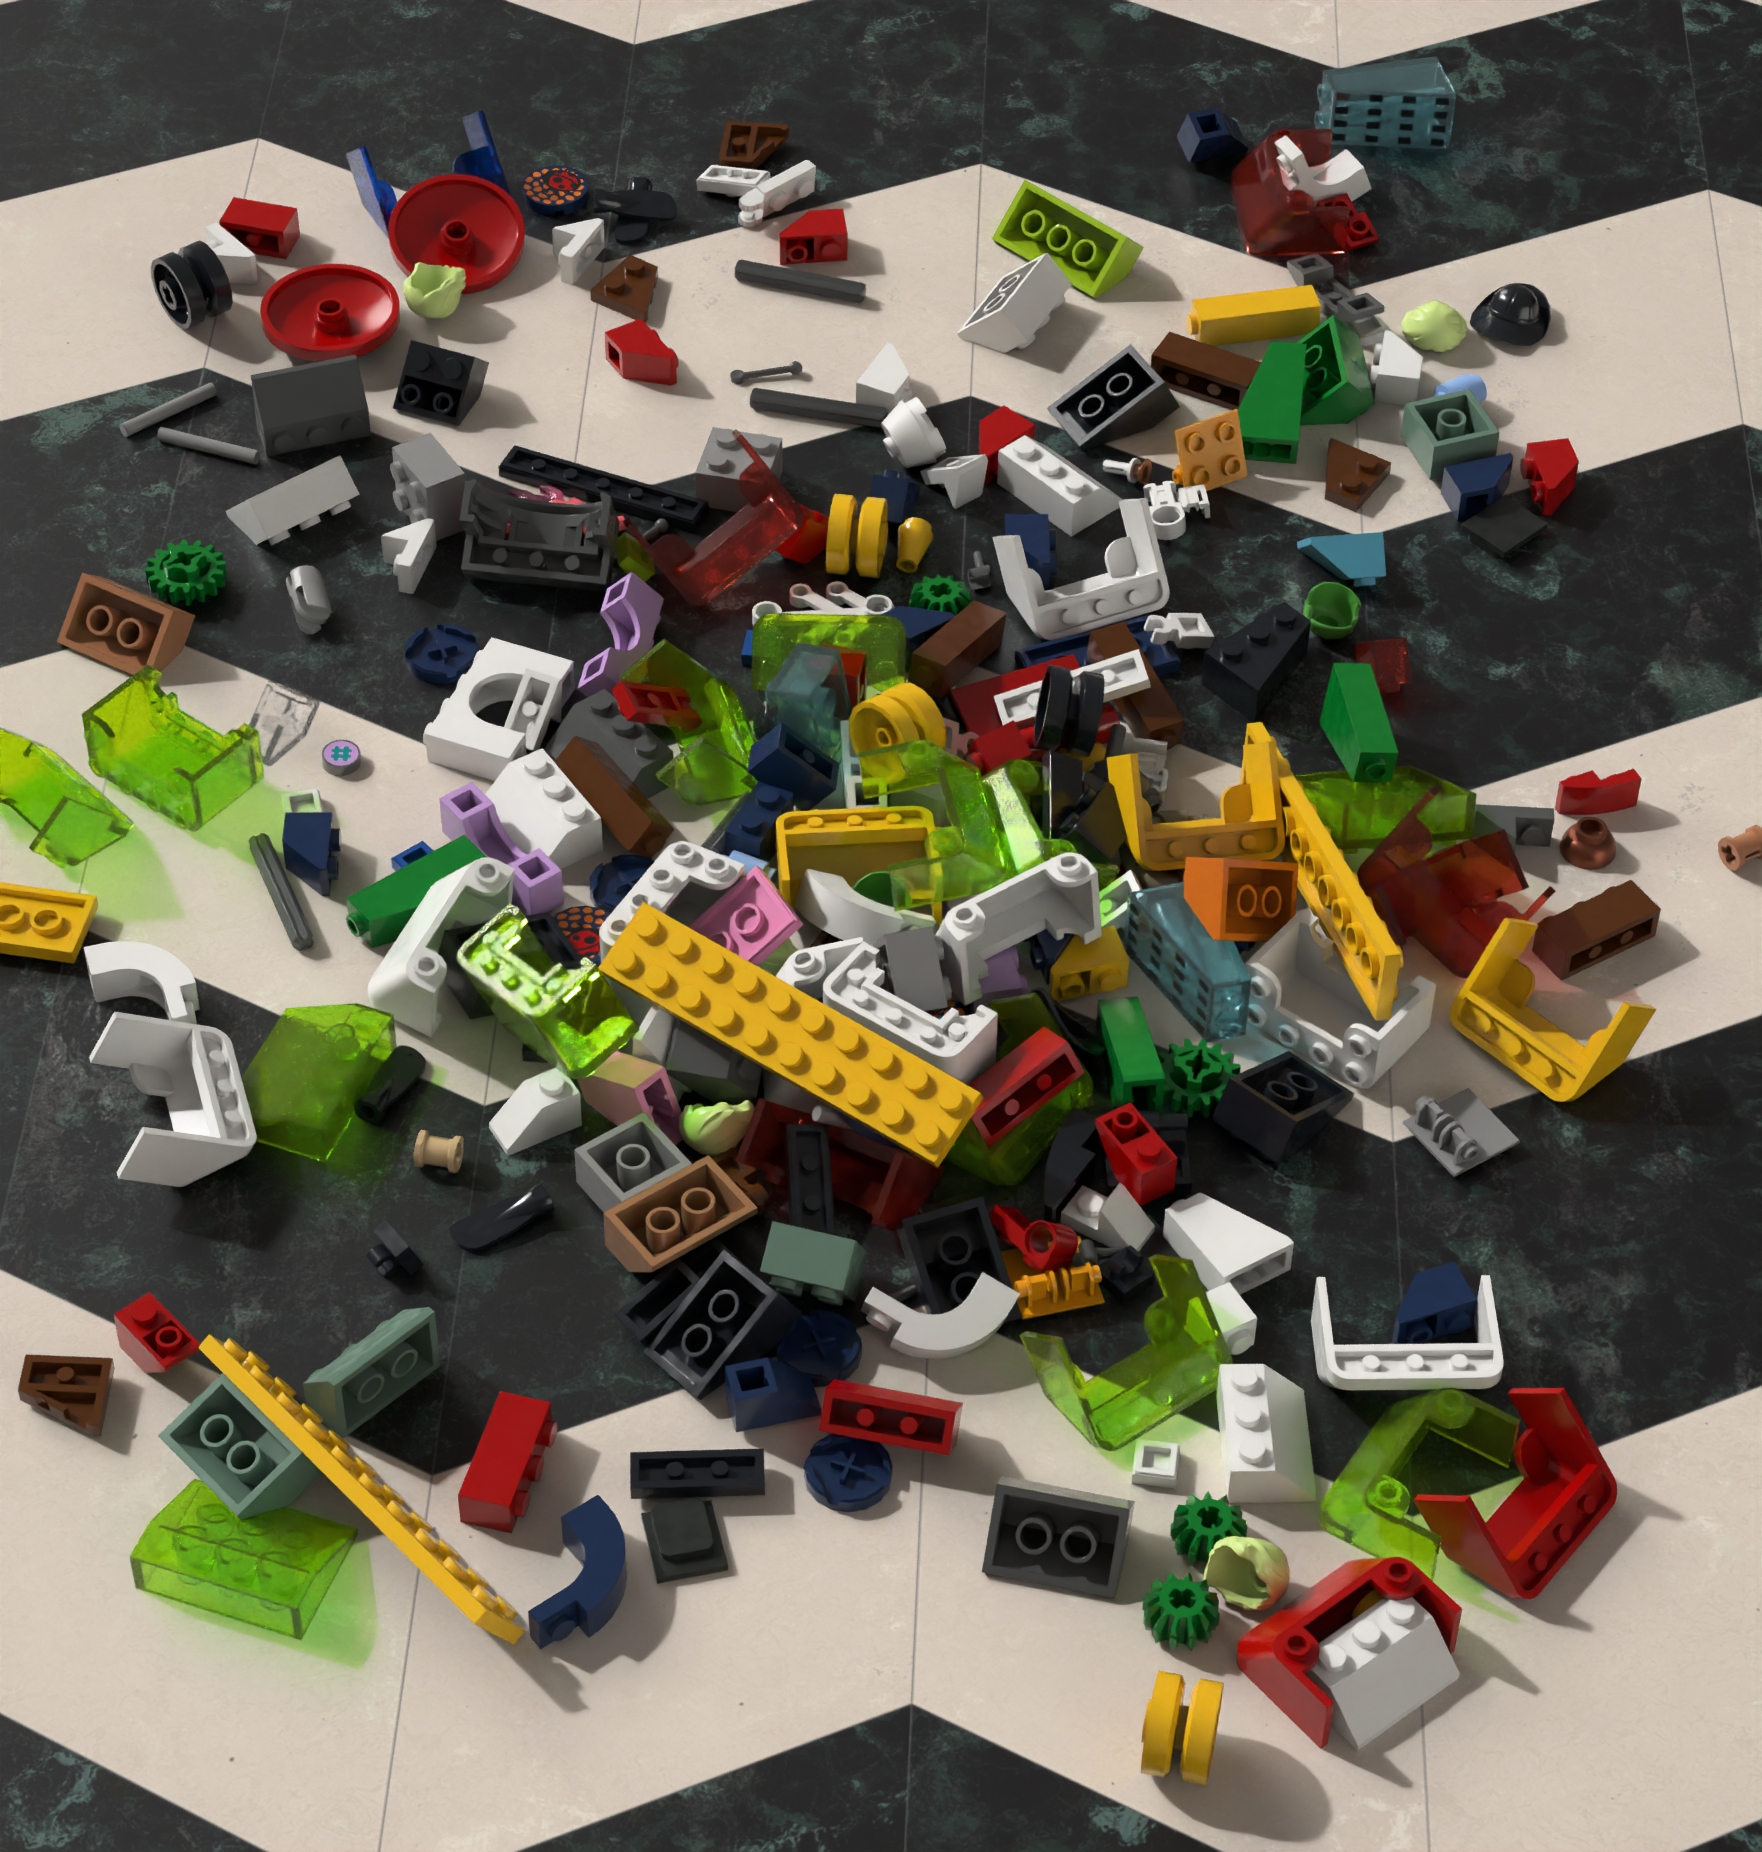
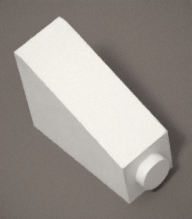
(1226, 1243)

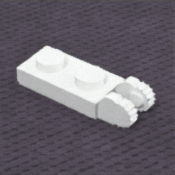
(776, 193)

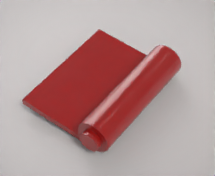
(980, 713)

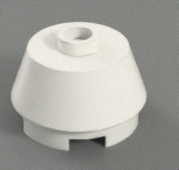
(912, 435)

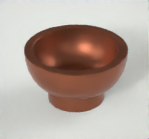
(1588, 844)

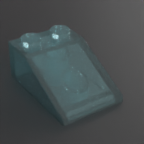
(811, 696)

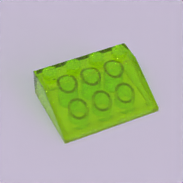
(1368, 811)
(313, 1074)
(251, 1569)

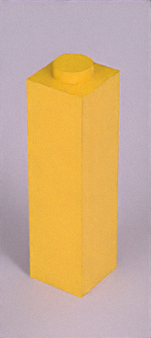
(1254, 316)

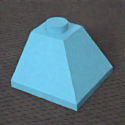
(1349, 556)

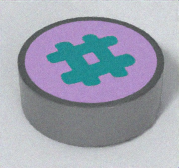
(341, 757)

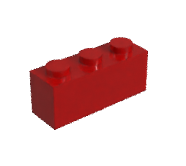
(1023, 1083)
(890, 1417)
(507, 1462)

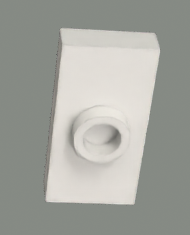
(731, 180)

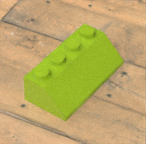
(1081, 246)

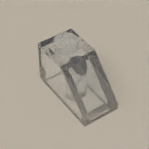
(282, 719)

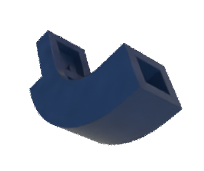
(592, 1599)

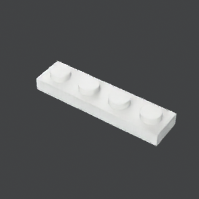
(1121, 674)

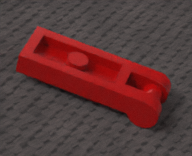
(656, 705)

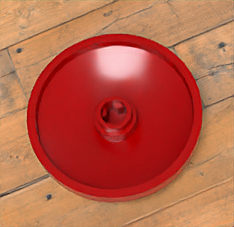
(458, 224)
(330, 312)

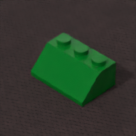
(1334, 375)

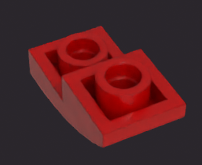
(1360, 230)
(1590, 795)

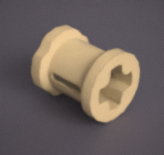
(438, 1151)

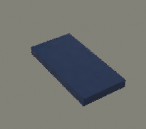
(1160, 656)

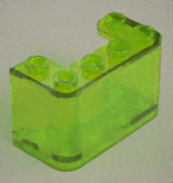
(878, 636)
(168, 756)
(555, 1011)

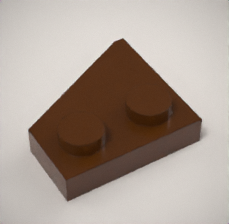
(750, 143)
(628, 288)
(1352, 475)
(68, 1388)

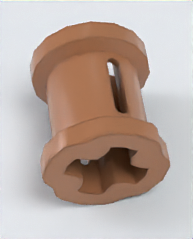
(1742, 848)

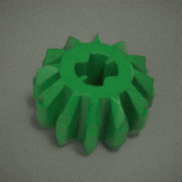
(940, 595)
(1204, 1523)
(1181, 1611)

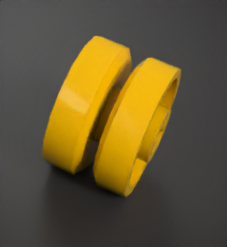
(861, 536)
(896, 717)
(1181, 1727)

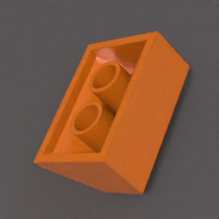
(1241, 896)

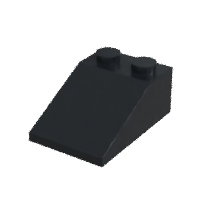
(1114, 401)
(545, 930)
(1279, 1105)
(950, 1252)
(721, 1323)

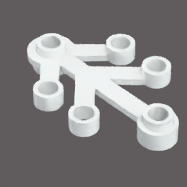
(803, 596)

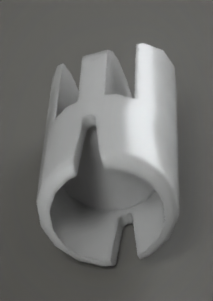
(308, 598)

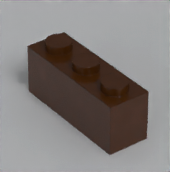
(1203, 370)
(1596, 929)

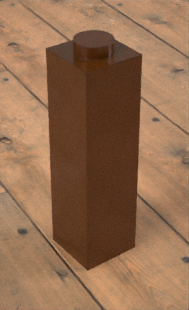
(957, 648)
(1148, 711)
(614, 797)

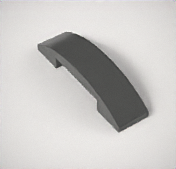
(1332, 295)

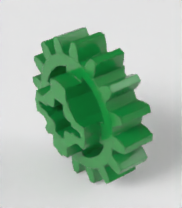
(186, 572)
(1192, 1061)

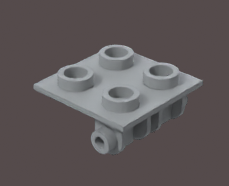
(1459, 1131)

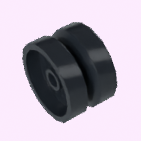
(191, 284)
(1068, 711)

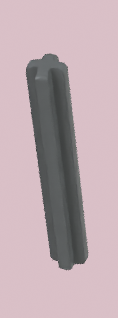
(800, 281)
(817, 407)
(281, 892)

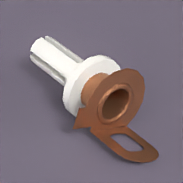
(1133, 470)

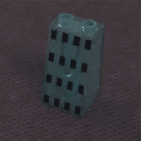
(1388, 104)
(1183, 961)

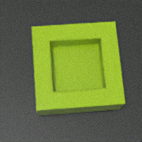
(633, 558)

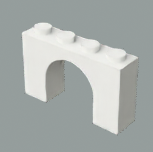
(475, 746)

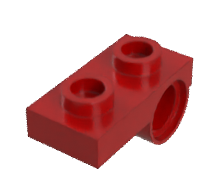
(1033, 1239)

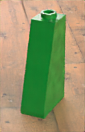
(1273, 405)
(1358, 723)
(387, 905)
(1129, 1055)

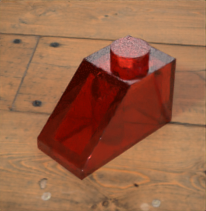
(1388, 661)

